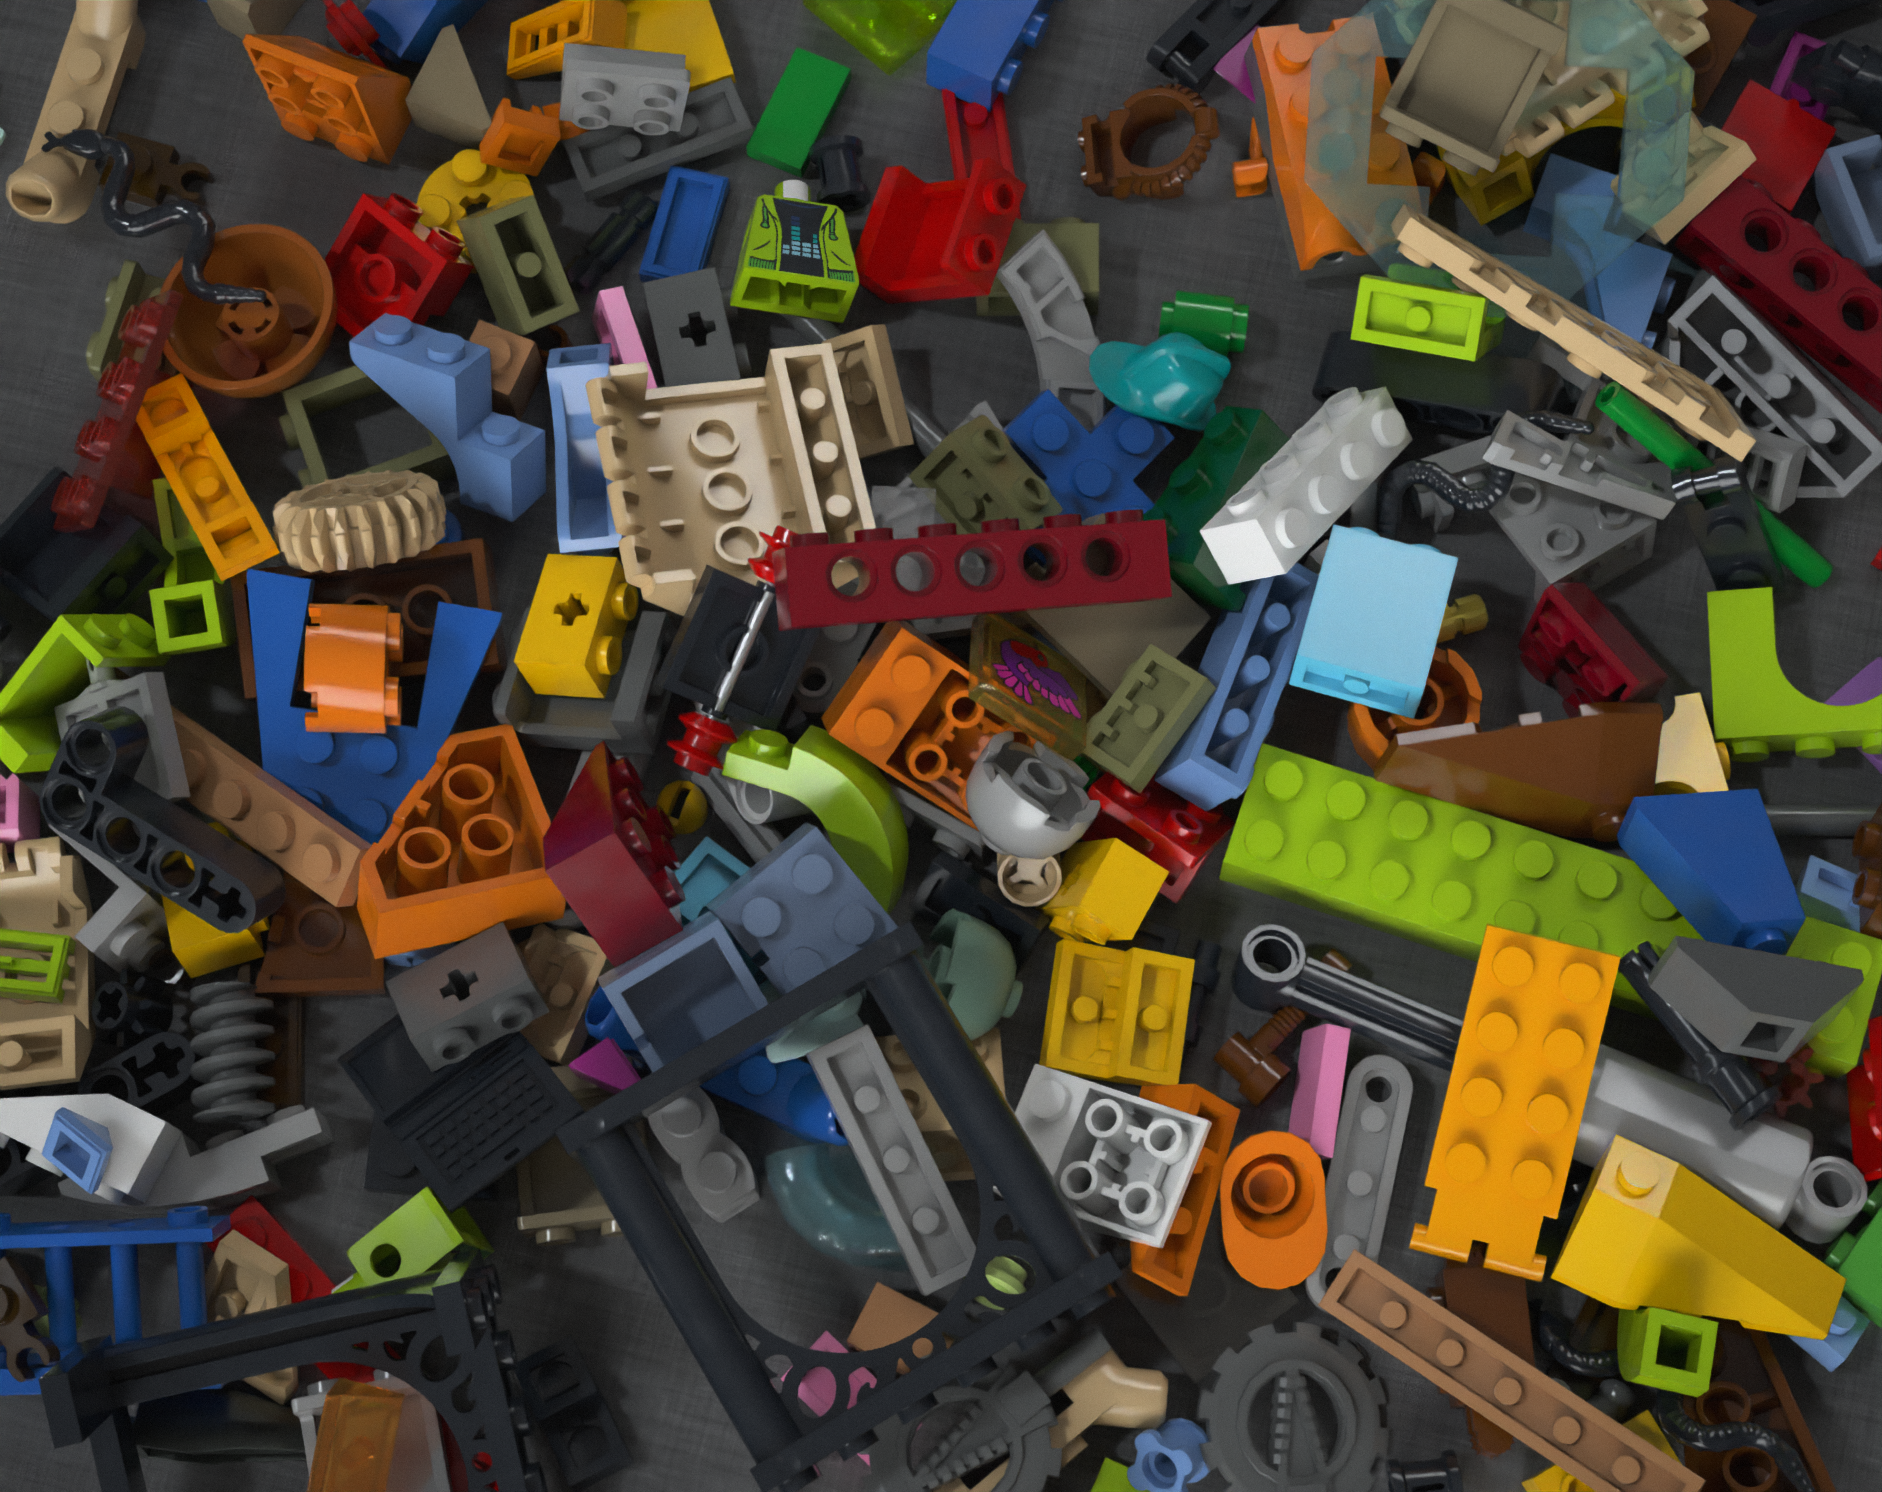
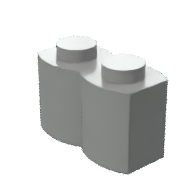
(709, 1160)

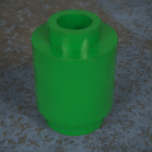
(1208, 318)

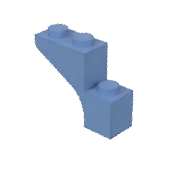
(1632, 283)
(450, 392)
(582, 497)

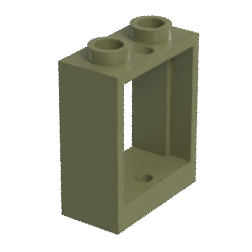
(334, 392)

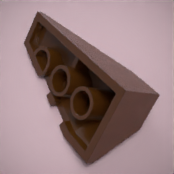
(1549, 775)
(1750, 1388)

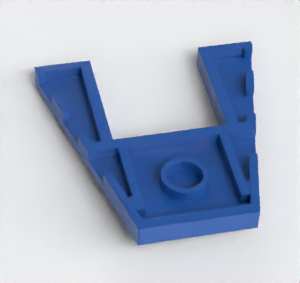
(355, 775)

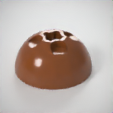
(255, 345)

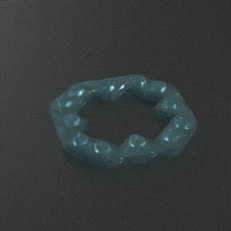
(1585, 229)

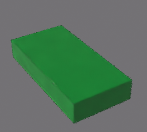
(798, 112)

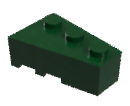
(1221, 464)

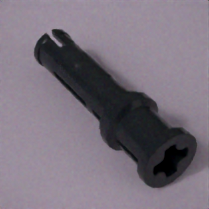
(1726, 1074)

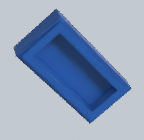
(684, 224)

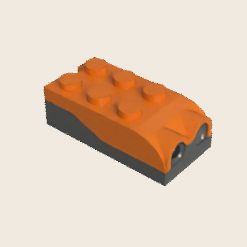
(1280, 80)

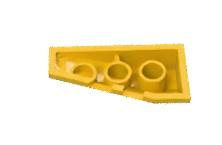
(1680, 1245)

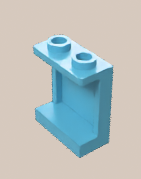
(1374, 620)

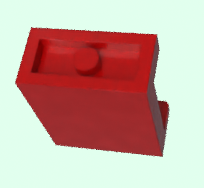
(937, 235)

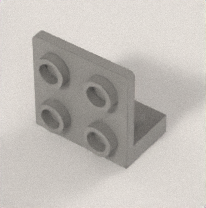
(623, 88)
(1572, 534)

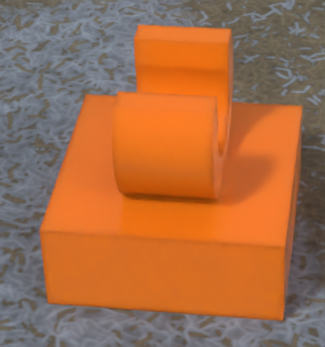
(519, 139)

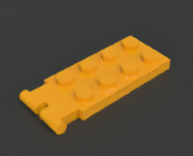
(1515, 1098)

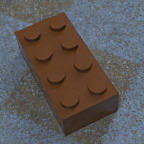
(412, 586)

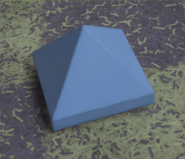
(78, 1148)

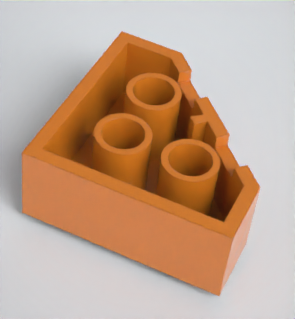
(460, 851)

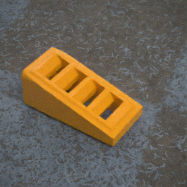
(564, 22)

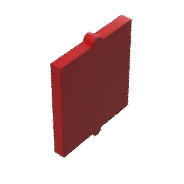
(1781, 138)

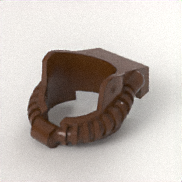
(1110, 144)

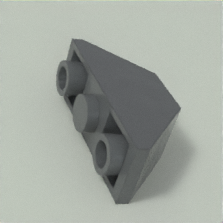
(1752, 998)

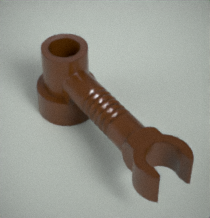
(1253, 1060)

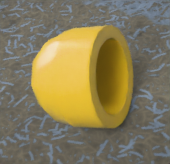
(694, 809)

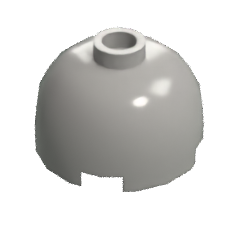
(1028, 799)

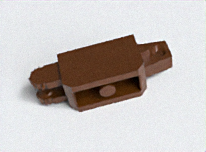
(1497, 1308)

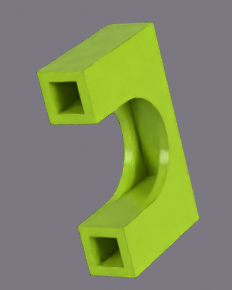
(1754, 701)

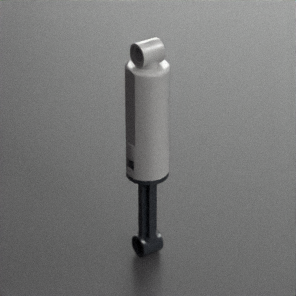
(1757, 1166)

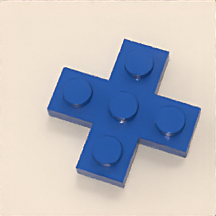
(1082, 468)

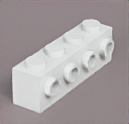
(1306, 485)

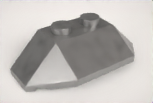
(1773, 389)

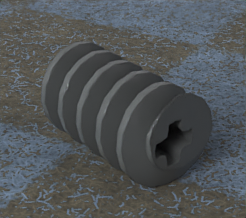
(230, 1053)

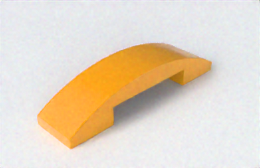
(203, 479)

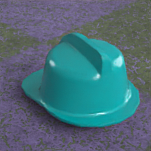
(1164, 381)

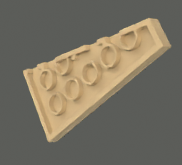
(1591, 342)

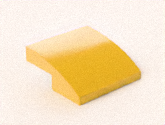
(683, 29)
(1117, 1014)

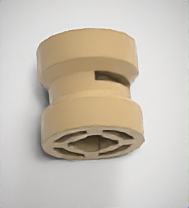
(1029, 880)

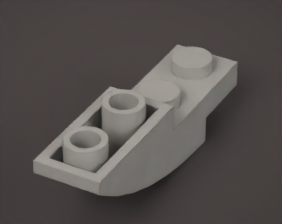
(227, 1171)

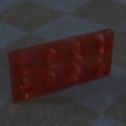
(113, 445)

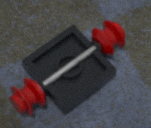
(733, 658)

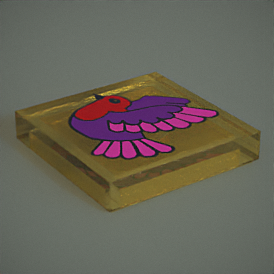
(1027, 685)

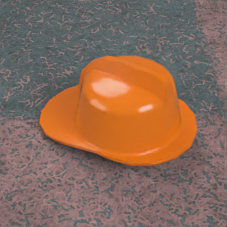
(1273, 1209)

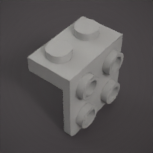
(129, 923)

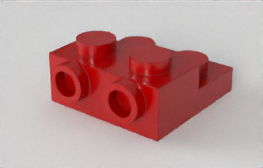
(393, 264)

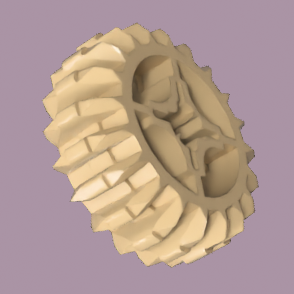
(359, 521)

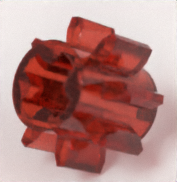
(1793, 1086)

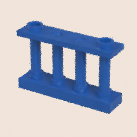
(183, 1225)

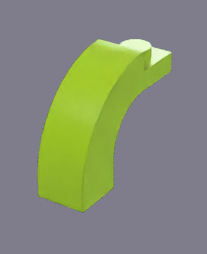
(194, 605)
(843, 793)
(1666, 1349)

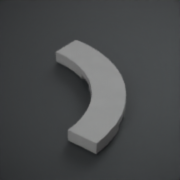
(1057, 326)

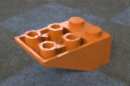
(332, 95)
(914, 716)

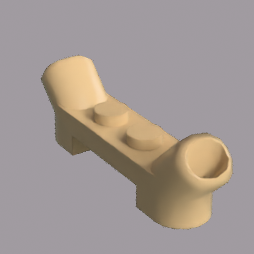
(82, 94)
(1101, 1395)

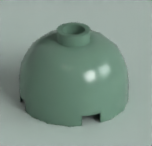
(974, 971)

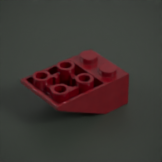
(1586, 651)
(615, 859)

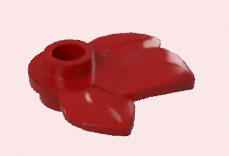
(352, 30)

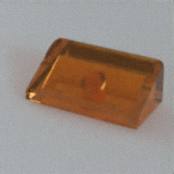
(355, 1438)

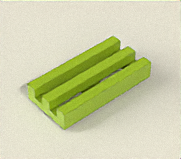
(55, 970)

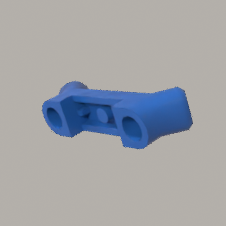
(778, 1092)

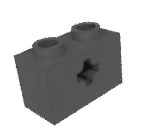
(693, 307)
(467, 997)

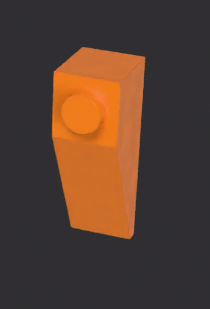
(1176, 1262)

